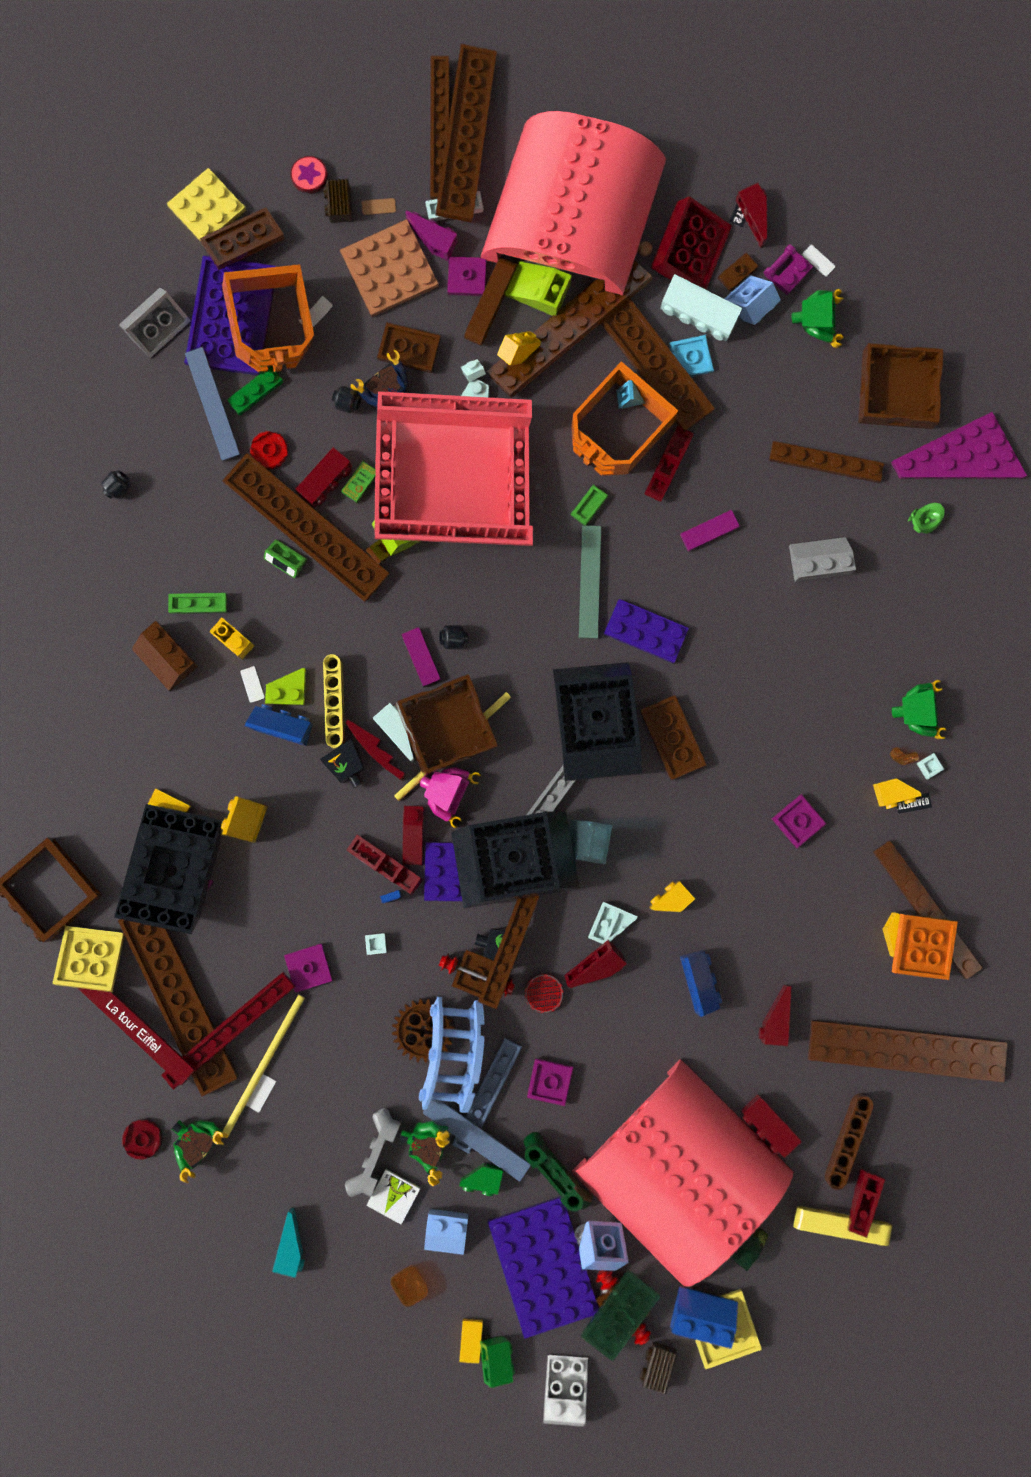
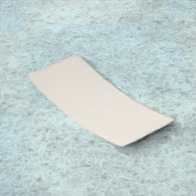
(319, 310)

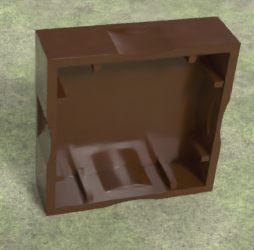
(900, 386)
(446, 725)

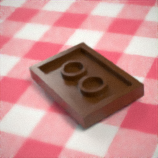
(415, 347)

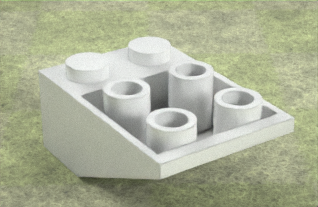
(565, 1390)

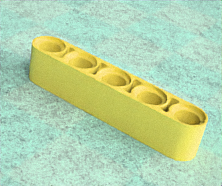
(330, 693)
(836, 1225)

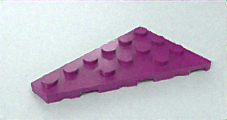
(968, 452)

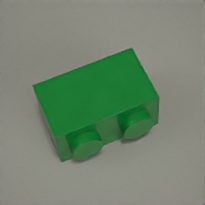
(497, 1361)

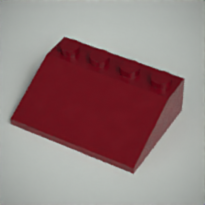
(691, 243)

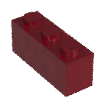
(324, 478)
(770, 1126)

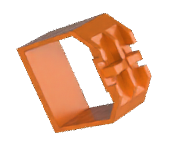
(266, 279)
(653, 402)

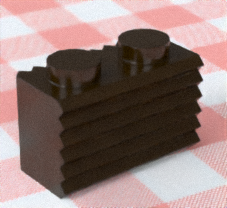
(339, 200)
(658, 1368)

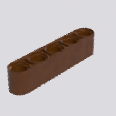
(490, 301)
(849, 1151)

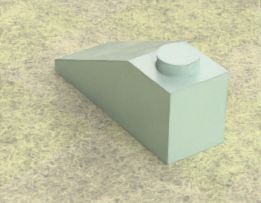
(392, 725)

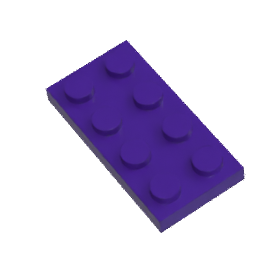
(646, 631)

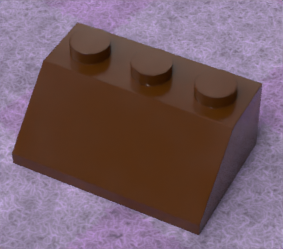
(163, 655)

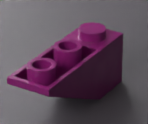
(437, 239)

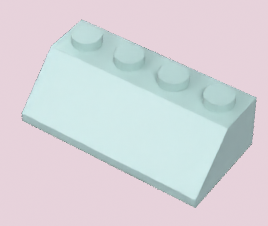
(700, 308)

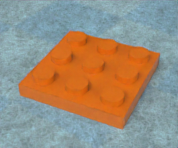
(924, 946)

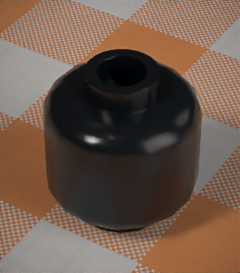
(346, 399)
(115, 484)
(453, 637)

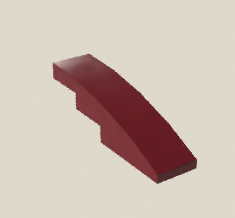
(669, 464)
(371, 744)
(384, 864)

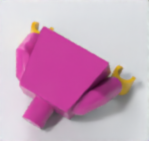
(446, 791)

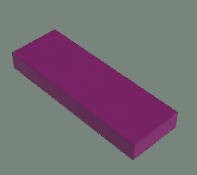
(709, 530)
(421, 657)

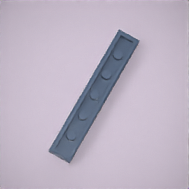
(212, 404)
(490, 1087)
(477, 1139)

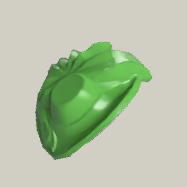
(927, 518)

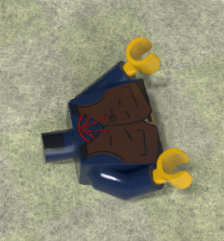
(389, 379)

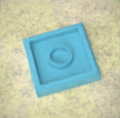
(693, 355)

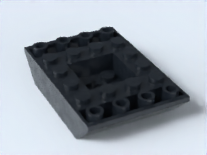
(591, 746)
(164, 841)
(543, 866)

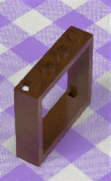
(75, 873)

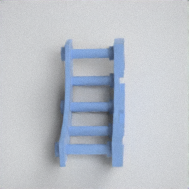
(473, 1057)

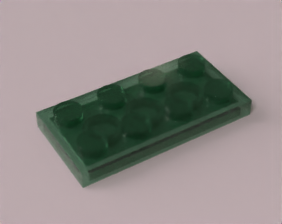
(620, 1315)

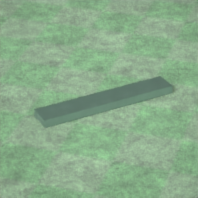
(589, 582)

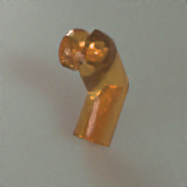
(902, 758)

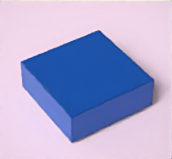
(391, 896)

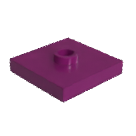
(466, 276)
(798, 821)
(308, 967)
(550, 1082)

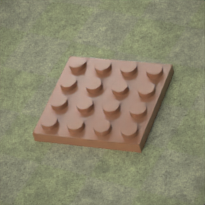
(389, 268)

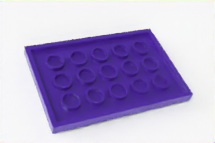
(211, 323)
(543, 1267)

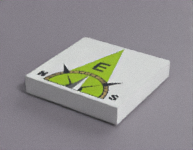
(393, 1196)

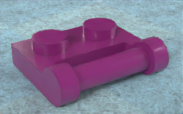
(792, 274)

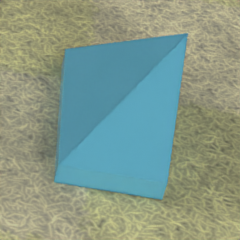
(628, 395)

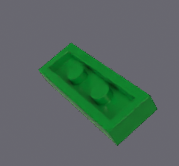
(255, 391)

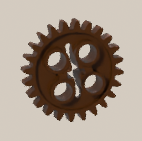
(420, 1048)

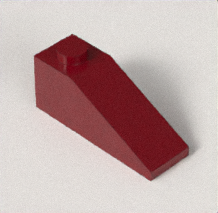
(753, 206)
(413, 834)
(598, 965)
(776, 1023)
(865, 1202)

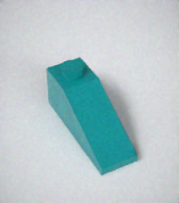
(290, 1249)

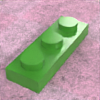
(197, 603)

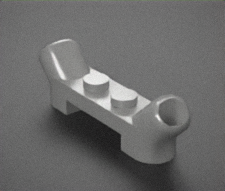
(367, 1181)

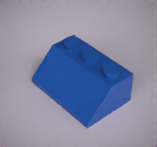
(280, 724)
(701, 982)
(704, 1317)

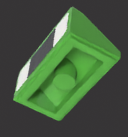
(284, 558)

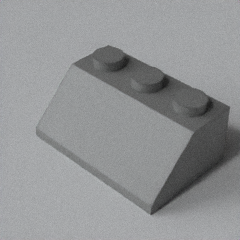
(155, 322)
(822, 559)

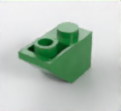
(484, 1179)

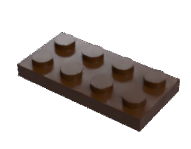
(242, 238)
(672, 737)

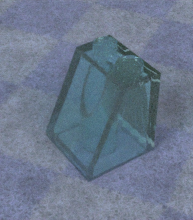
(590, 841)

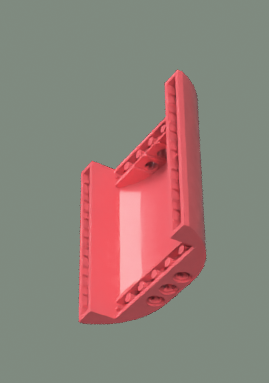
(577, 197)
(452, 469)
(686, 1177)

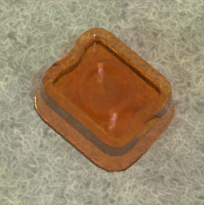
(409, 1286)

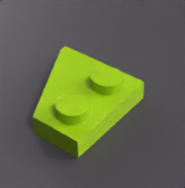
(287, 690)

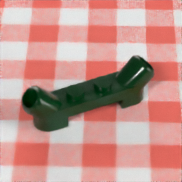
(540, 1156)

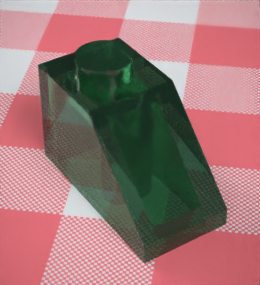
(750, 1249)

